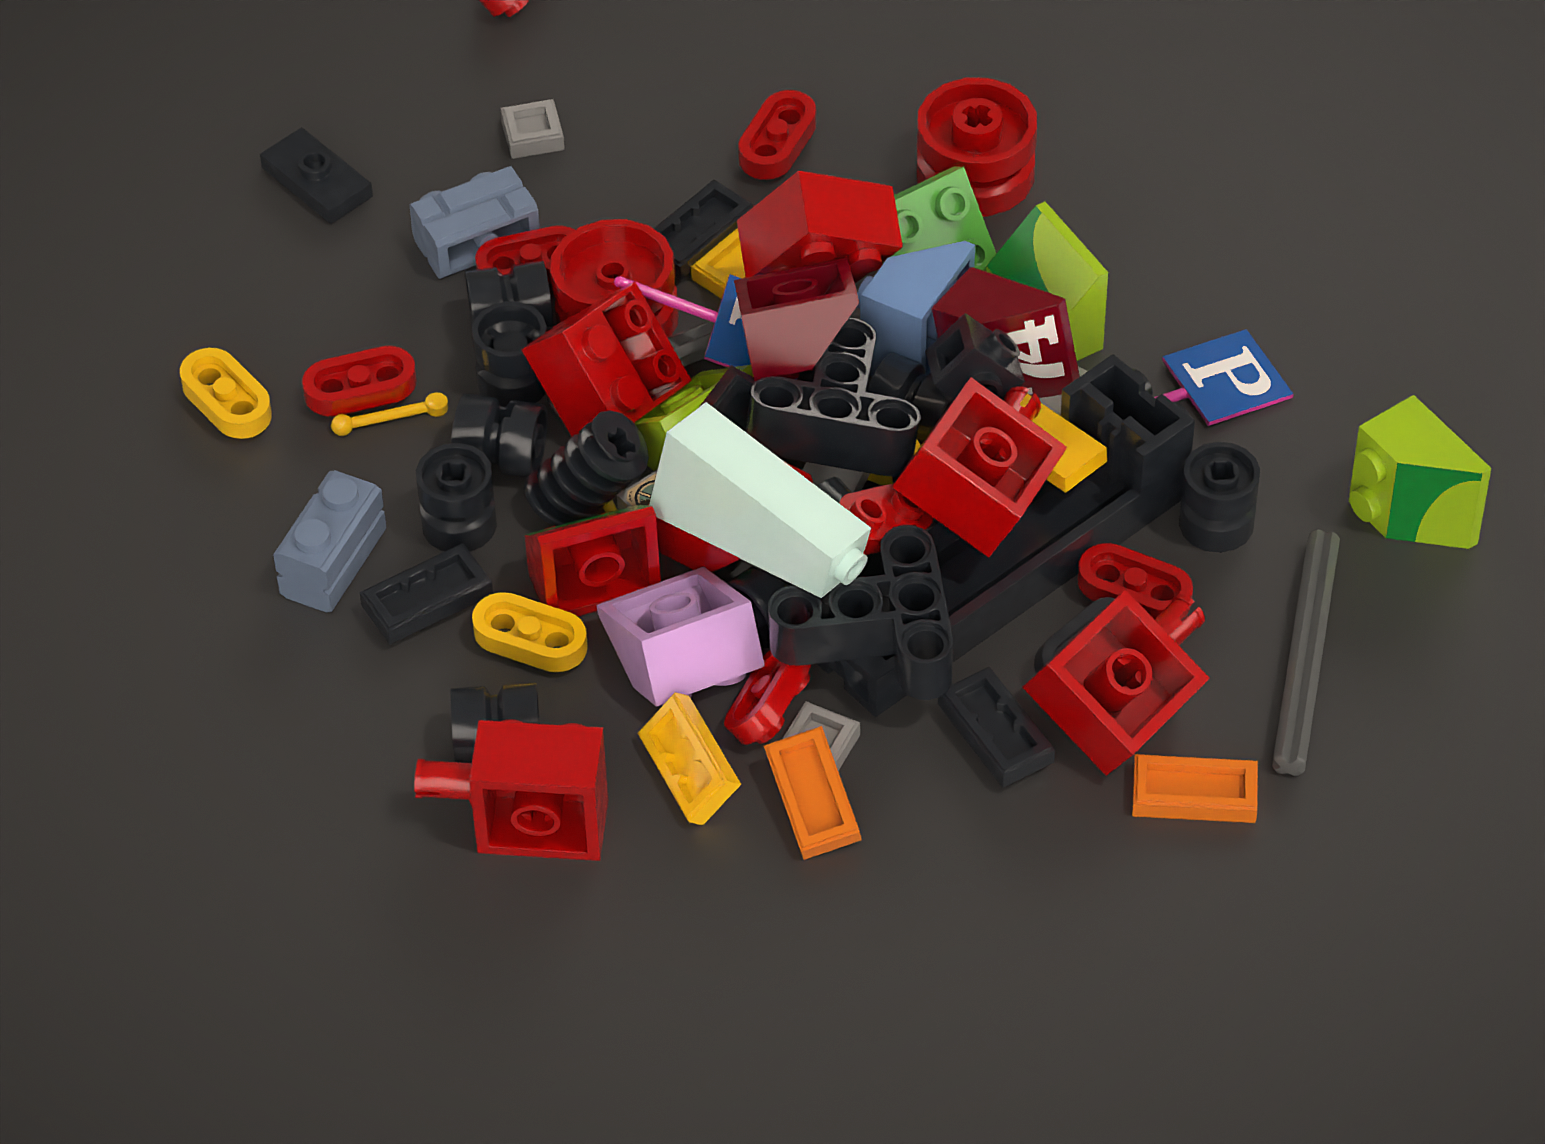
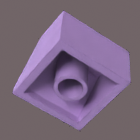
(683, 635)

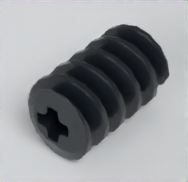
(588, 470)

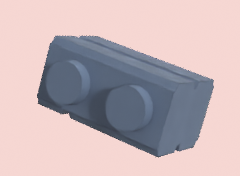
(459, 220)
(330, 541)

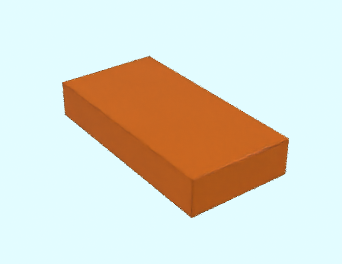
(1195, 788)
(812, 793)

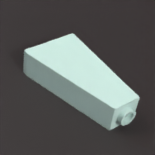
(755, 505)

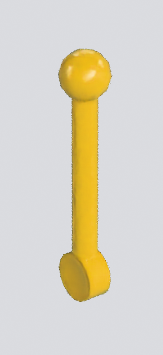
(435, 405)

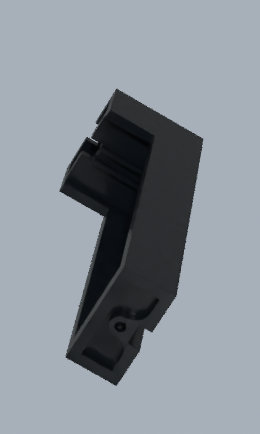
(1136, 485)

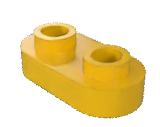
(235, 400)
(532, 633)

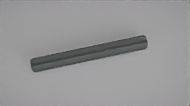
(1306, 653)

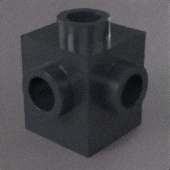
(976, 353)

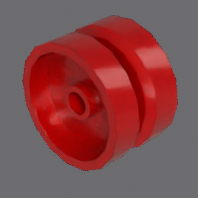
(985, 130)
(598, 253)

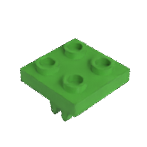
(942, 214)

